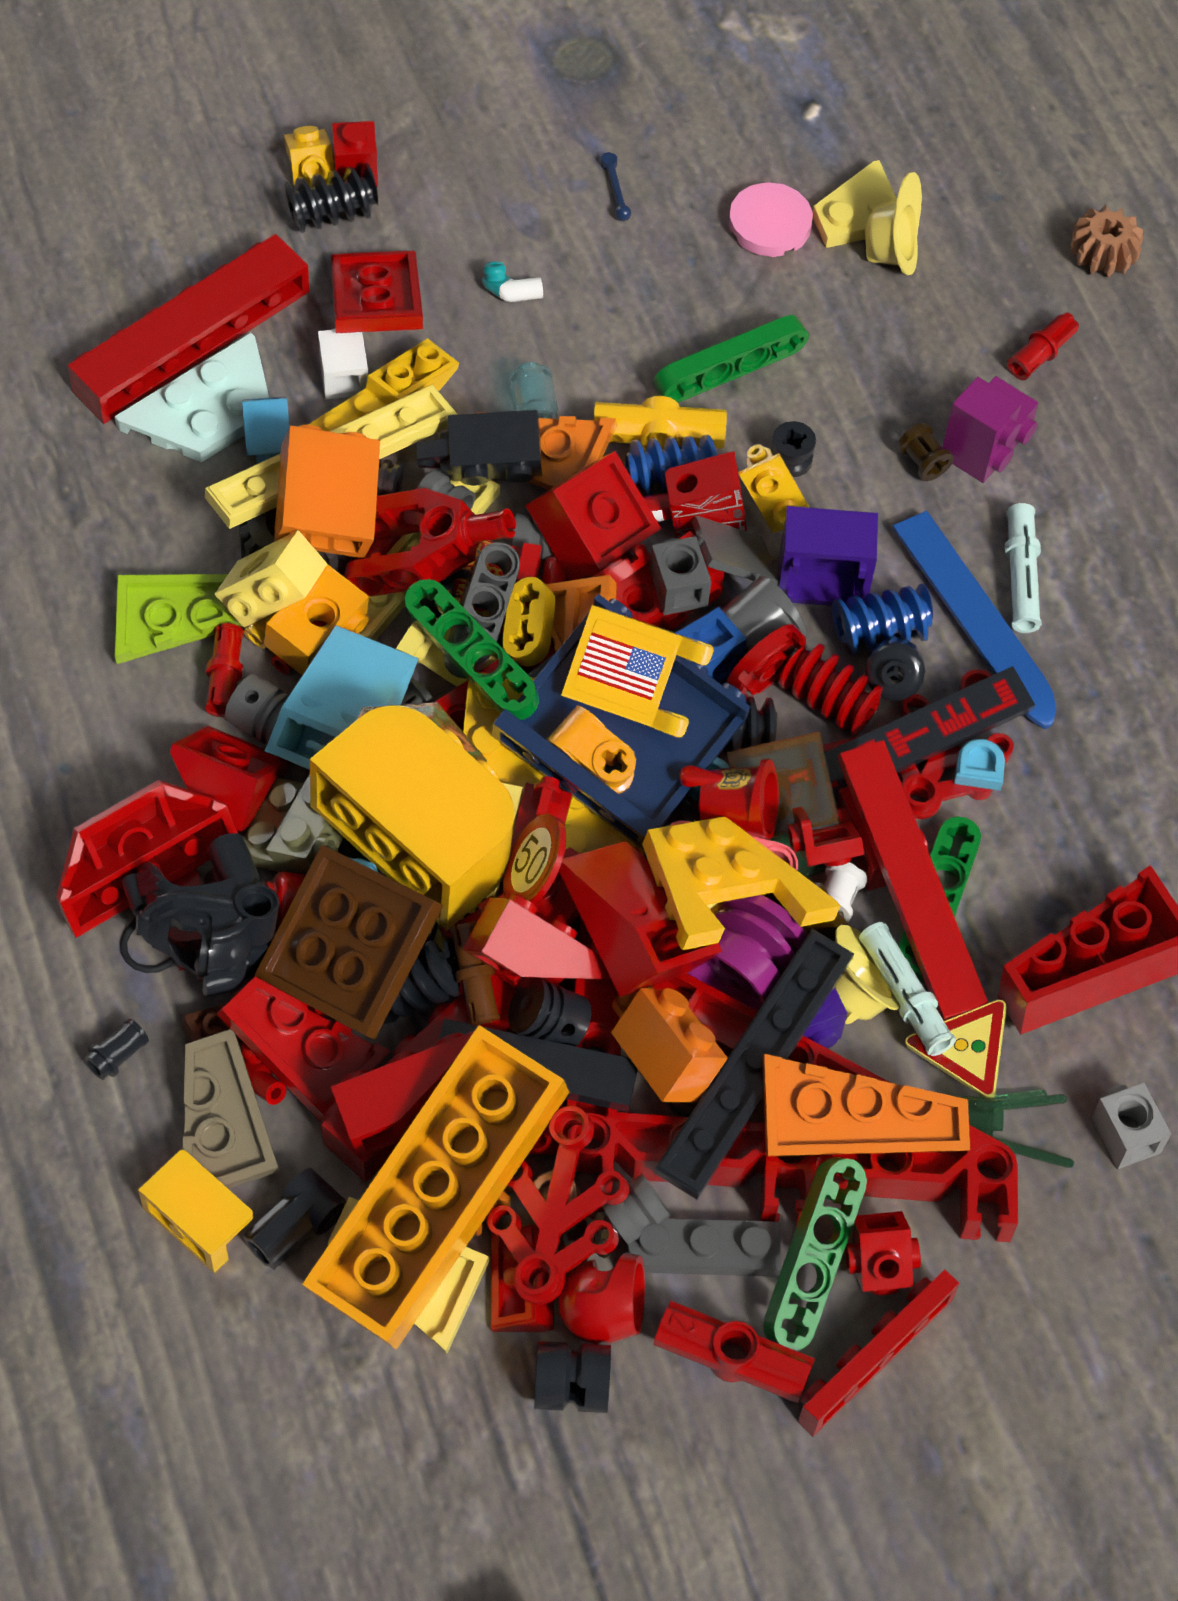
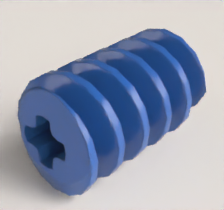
(654, 462)
(883, 616)

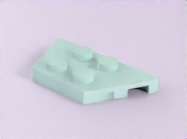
(203, 406)

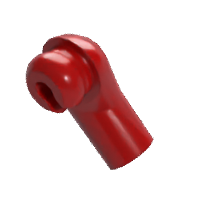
(262, 1078)

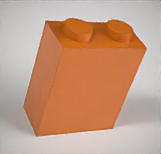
(328, 489)

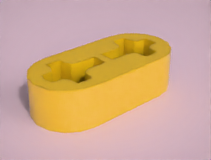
(533, 621)

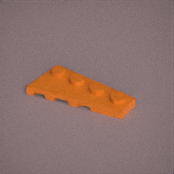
(845, 1113)

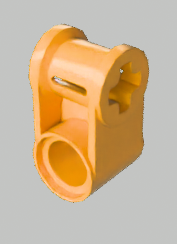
(593, 746)

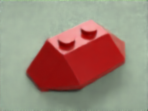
(153, 826)

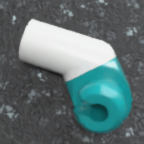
(508, 289)

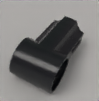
(304, 1208)

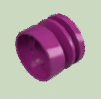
(755, 947)

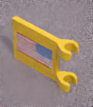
(626, 667)

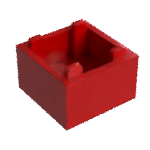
(593, 517)

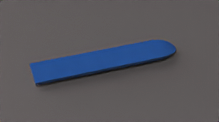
(974, 610)

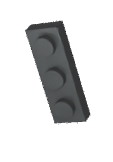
(710, 1247)

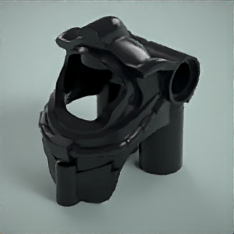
(229, 911)

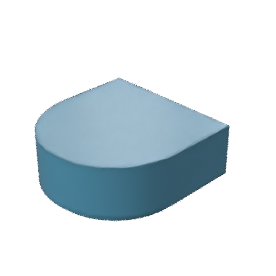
(980, 765)

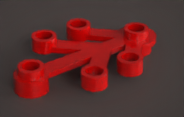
(927, 783)
(556, 1214)

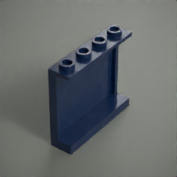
(656, 791)

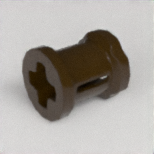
(925, 451)

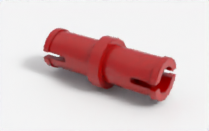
(224, 667)

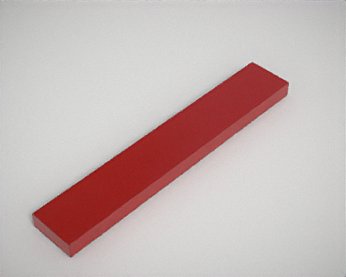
(912, 879)

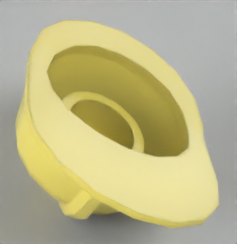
(894, 227)
(861, 986)

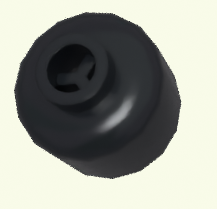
(896, 653)

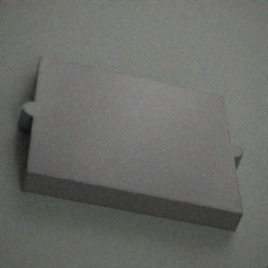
(734, 550)

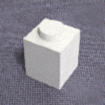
(342, 363)

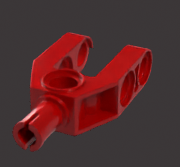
(446, 542)

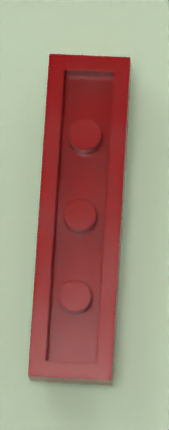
(861, 1365)

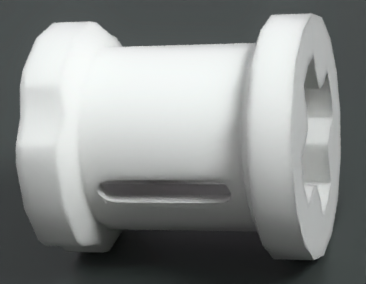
(843, 885)

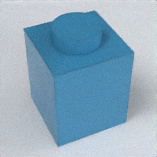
(265, 426)

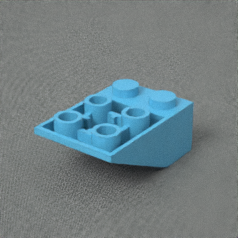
(337, 684)

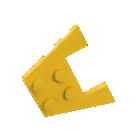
(722, 863)

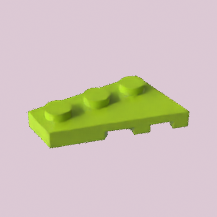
(166, 612)

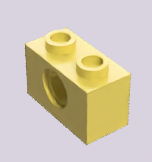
(271, 579)

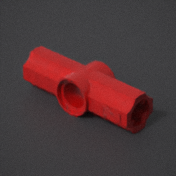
(766, 1363)

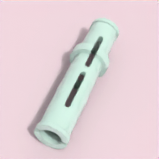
(1023, 552)
(916, 1004)

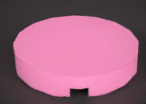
(770, 219)

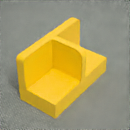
(195, 1208)

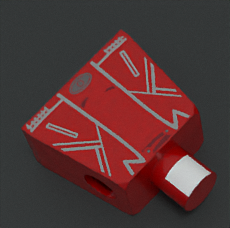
(701, 489)

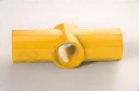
(663, 418)

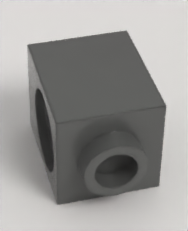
(679, 590)

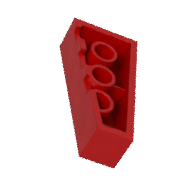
(1097, 957)

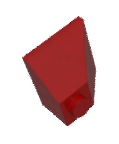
(228, 771)

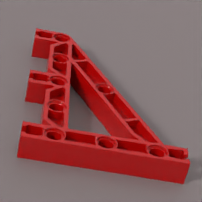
(642, 1139)

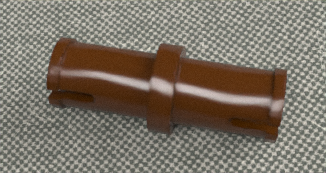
(474, 978)

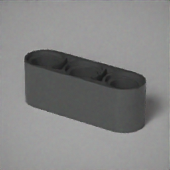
(488, 591)

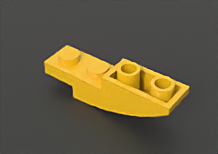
(404, 375)

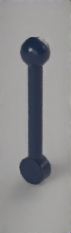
(609, 163)

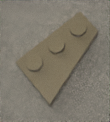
(222, 1113)

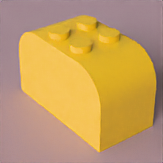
(416, 807)

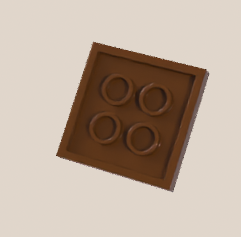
(348, 941)

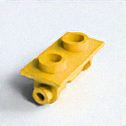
(771, 485)

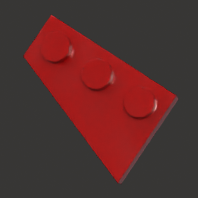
(297, 1043)

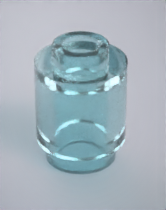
(533, 389)

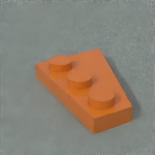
(570, 446)

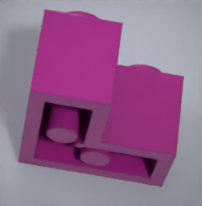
(988, 425)

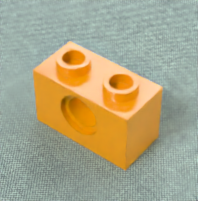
(330, 600)

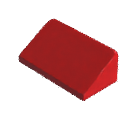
(508, 1308)

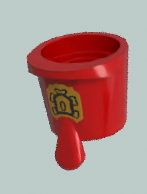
(741, 794)

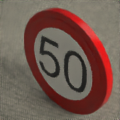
(536, 859)

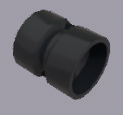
(572, 1376)

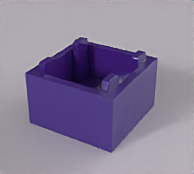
(827, 554)

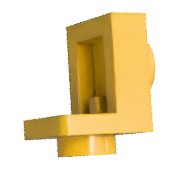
(309, 153)

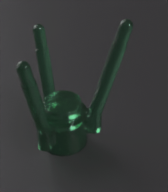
(988, 1116)

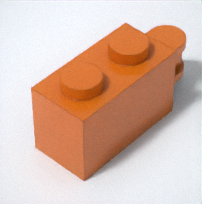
(667, 1043)

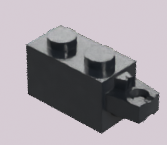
(486, 447)

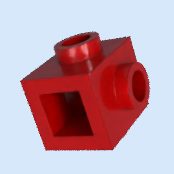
(882, 1253)

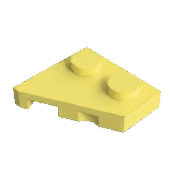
(844, 212)

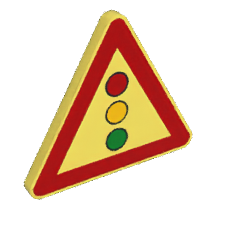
(977, 1048)

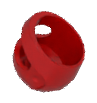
(605, 1304)

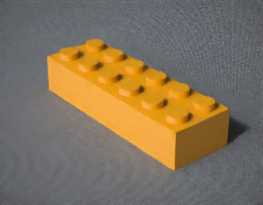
(437, 1187)

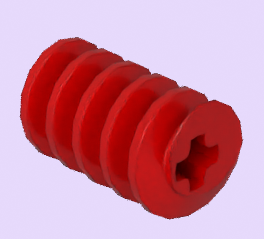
(830, 688)

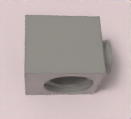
(1126, 1143)

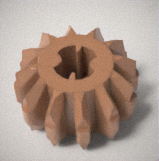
(1106, 241)

